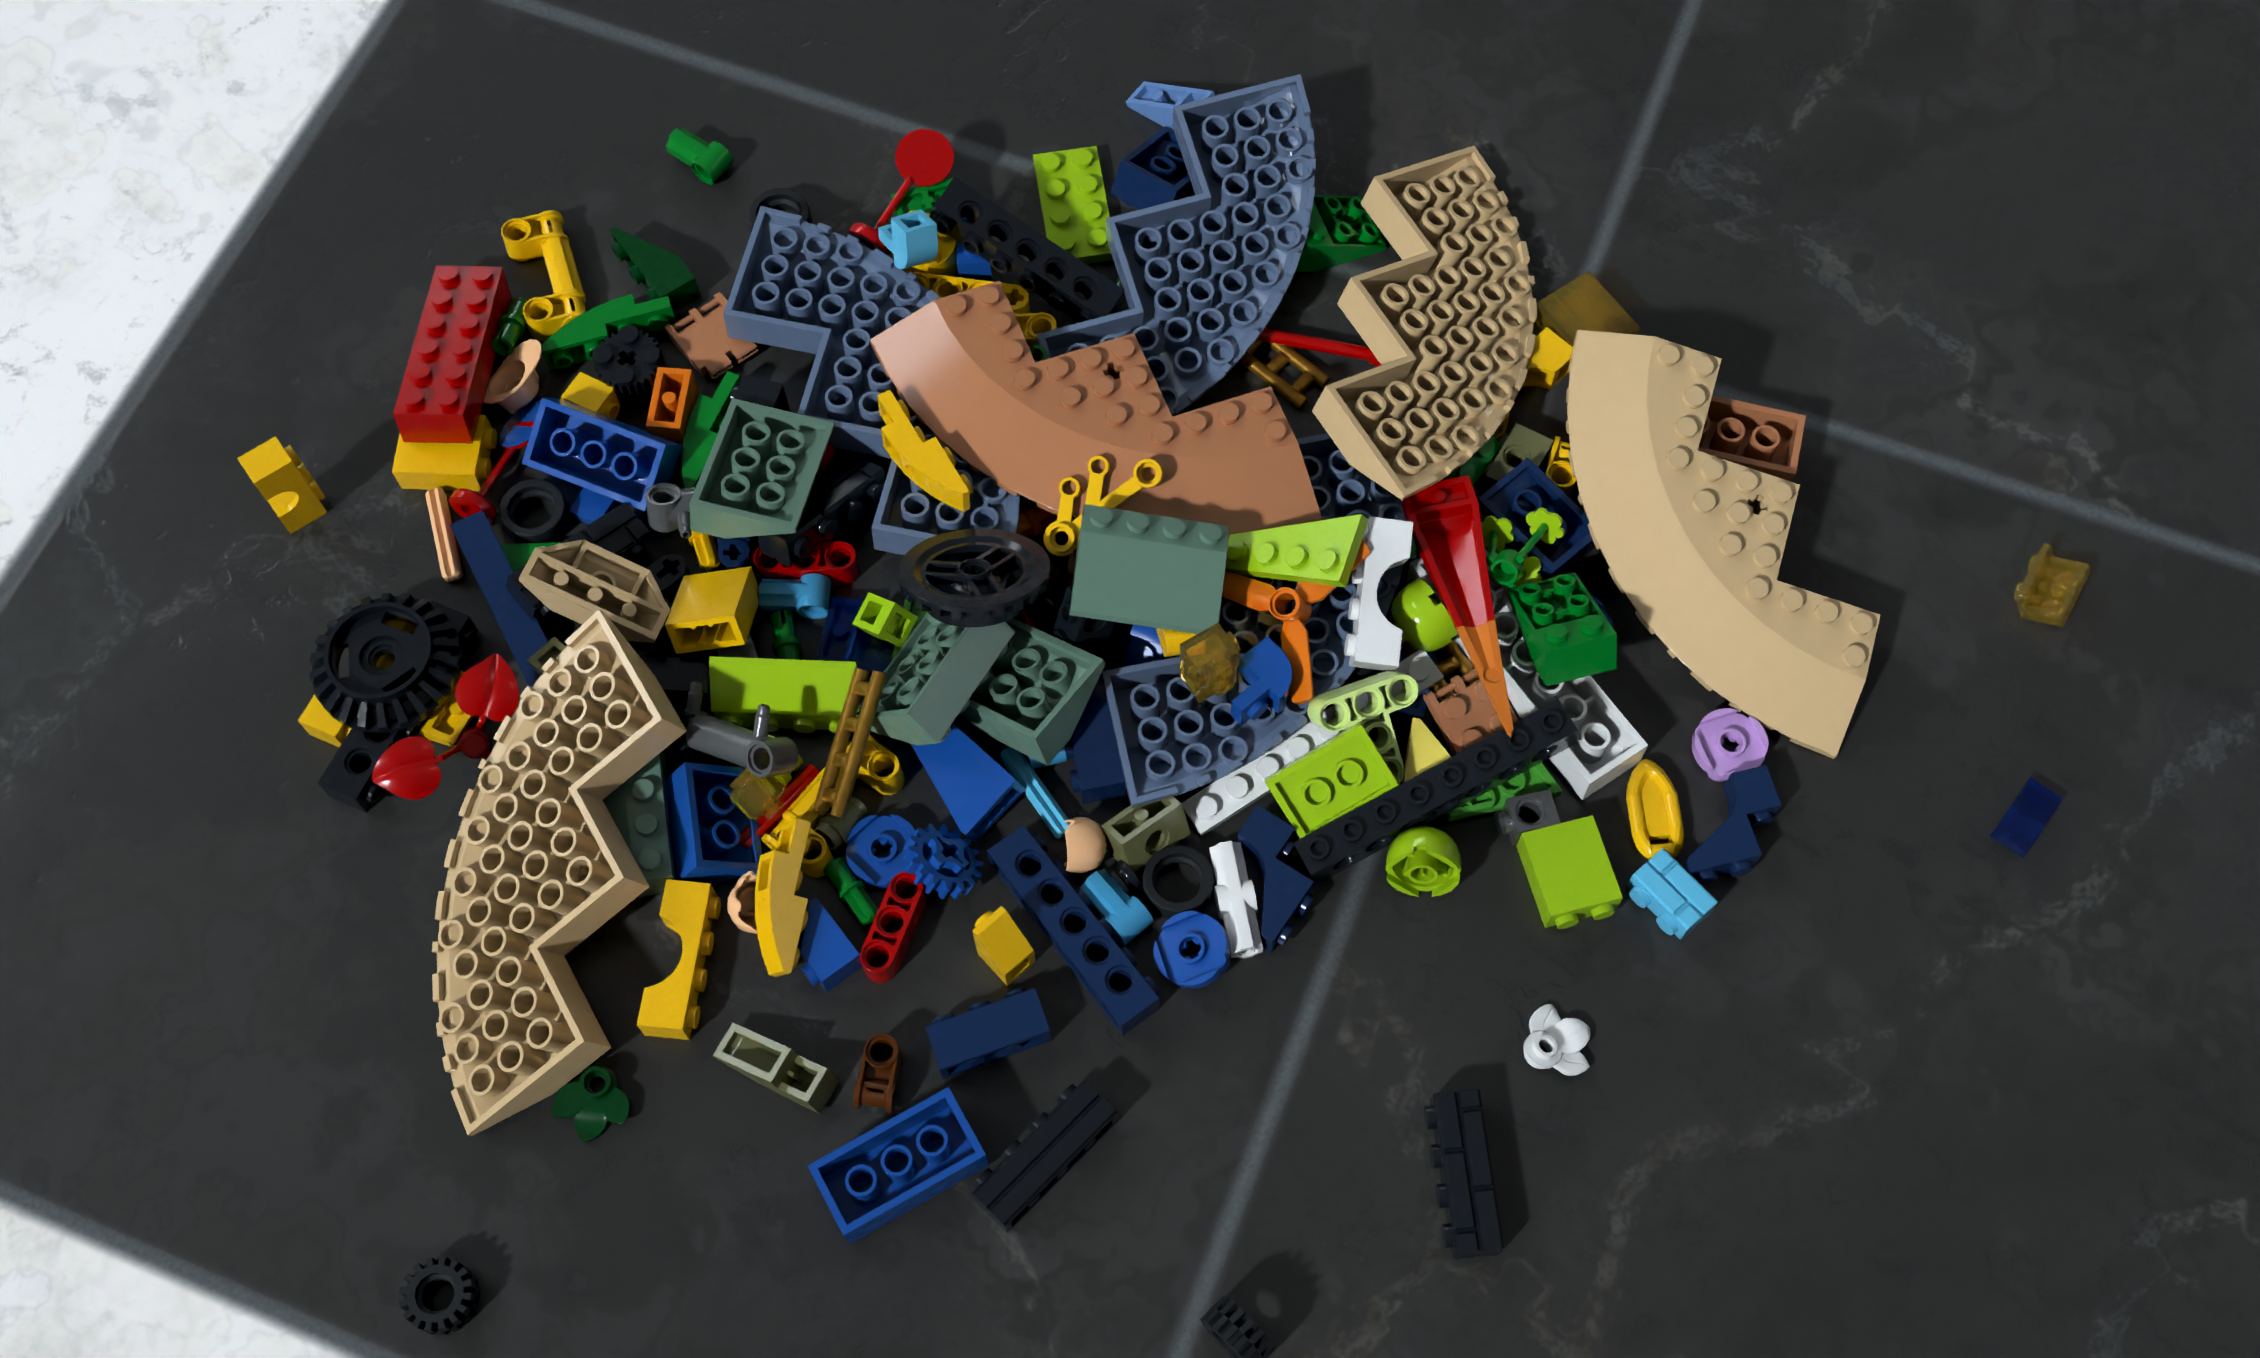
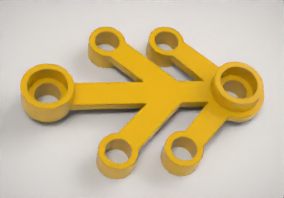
(1093, 497)

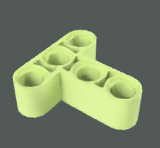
(1372, 715)

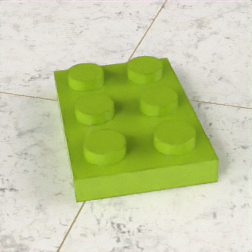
(1331, 780)

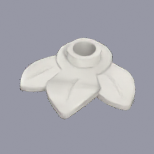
(1560, 1038)

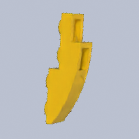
(919, 459)
(778, 911)

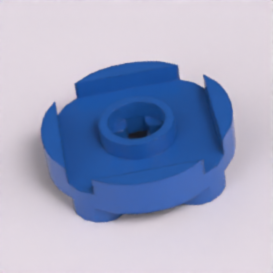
(862, 851)
(1173, 941)

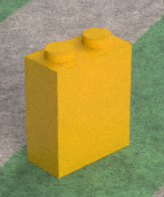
(446, 464)
(713, 610)

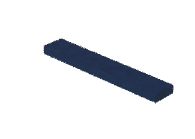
(491, 572)

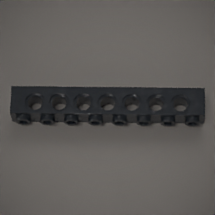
(1436, 791)

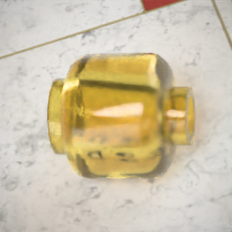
(757, 795)

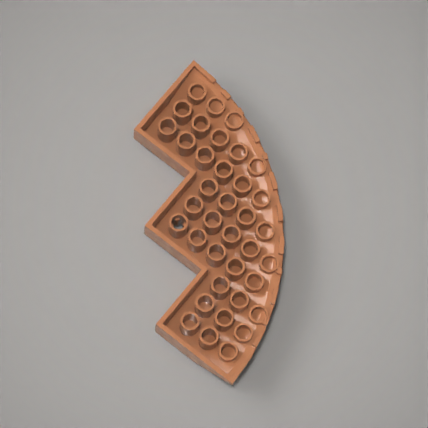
(1038, 422)

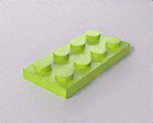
(1074, 202)

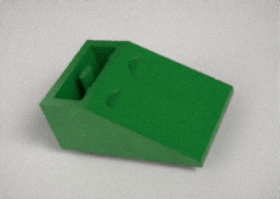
(1338, 233)
(1563, 629)

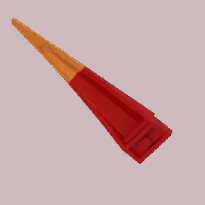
(1453, 552)

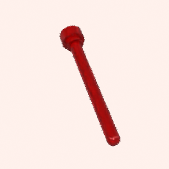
(1318, 344)

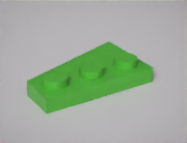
(1528, 782)

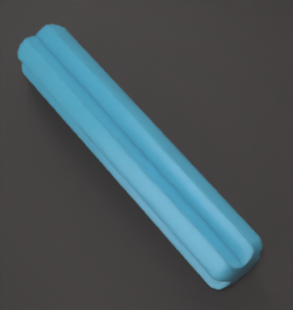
(1035, 791)

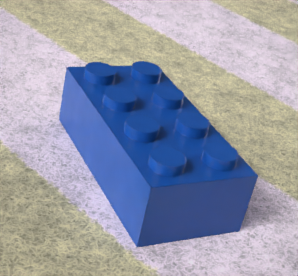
(599, 452)
(898, 1165)

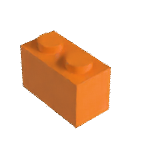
(672, 403)

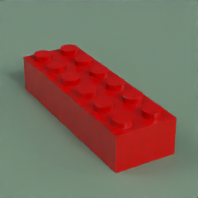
(452, 355)

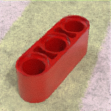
(824, 557)
(892, 944)

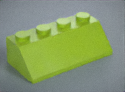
(799, 692)

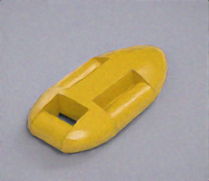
(1654, 810)

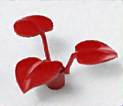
(410, 764)

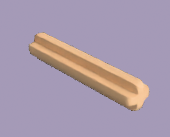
(443, 534)

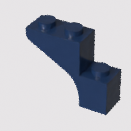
(1733, 845)
(1285, 889)

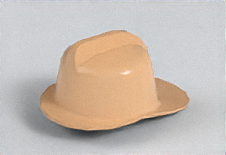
(516, 379)

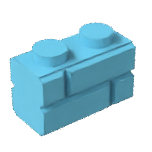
(1671, 894)

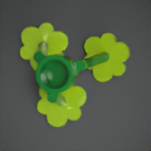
(1516, 567)

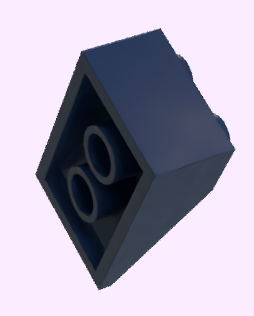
(1153, 173)
(1525, 491)

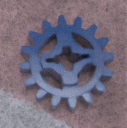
(942, 861)

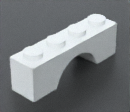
(1375, 640)

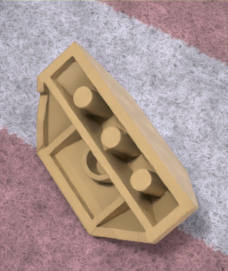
(583, 578)

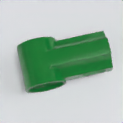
(705, 159)

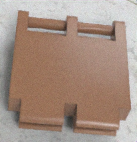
(707, 341)
(1465, 715)

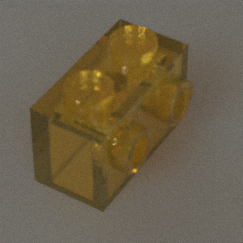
(1209, 662)

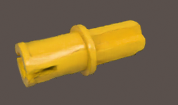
(705, 550)

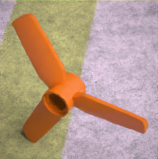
(1294, 635)

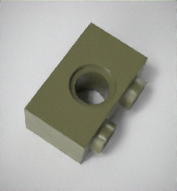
(1515, 448)
(1144, 830)

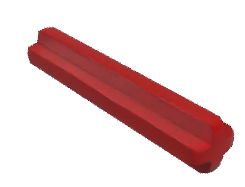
(791, 793)

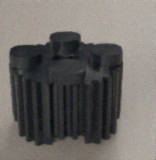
(629, 364)

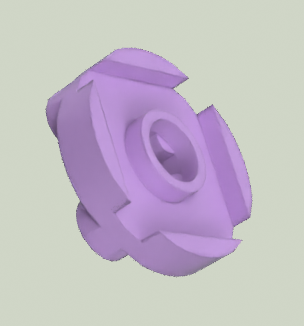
(1729, 724)

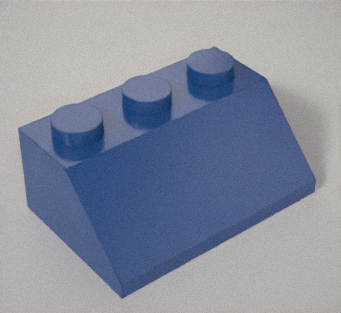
(708, 825)

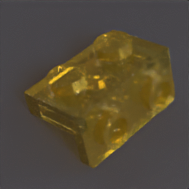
(2050, 587)

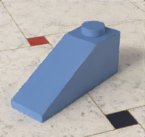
(1158, 100)

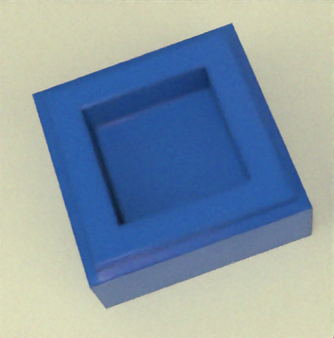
(591, 506)

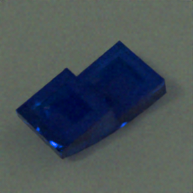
(2026, 817)

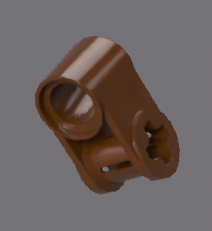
(878, 1082)

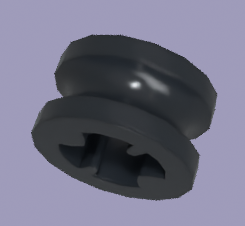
(1125, 877)

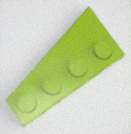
(1302, 552)

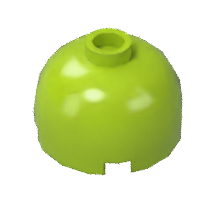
(1421, 619)
(1423, 861)

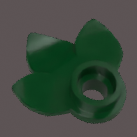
(592, 1108)

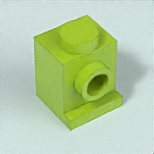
(885, 620)

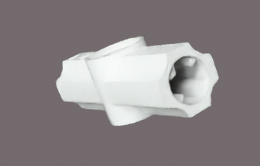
(1236, 899)

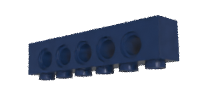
(1122, 1008)

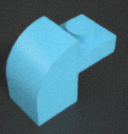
(910, 239)

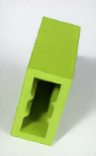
(1569, 872)

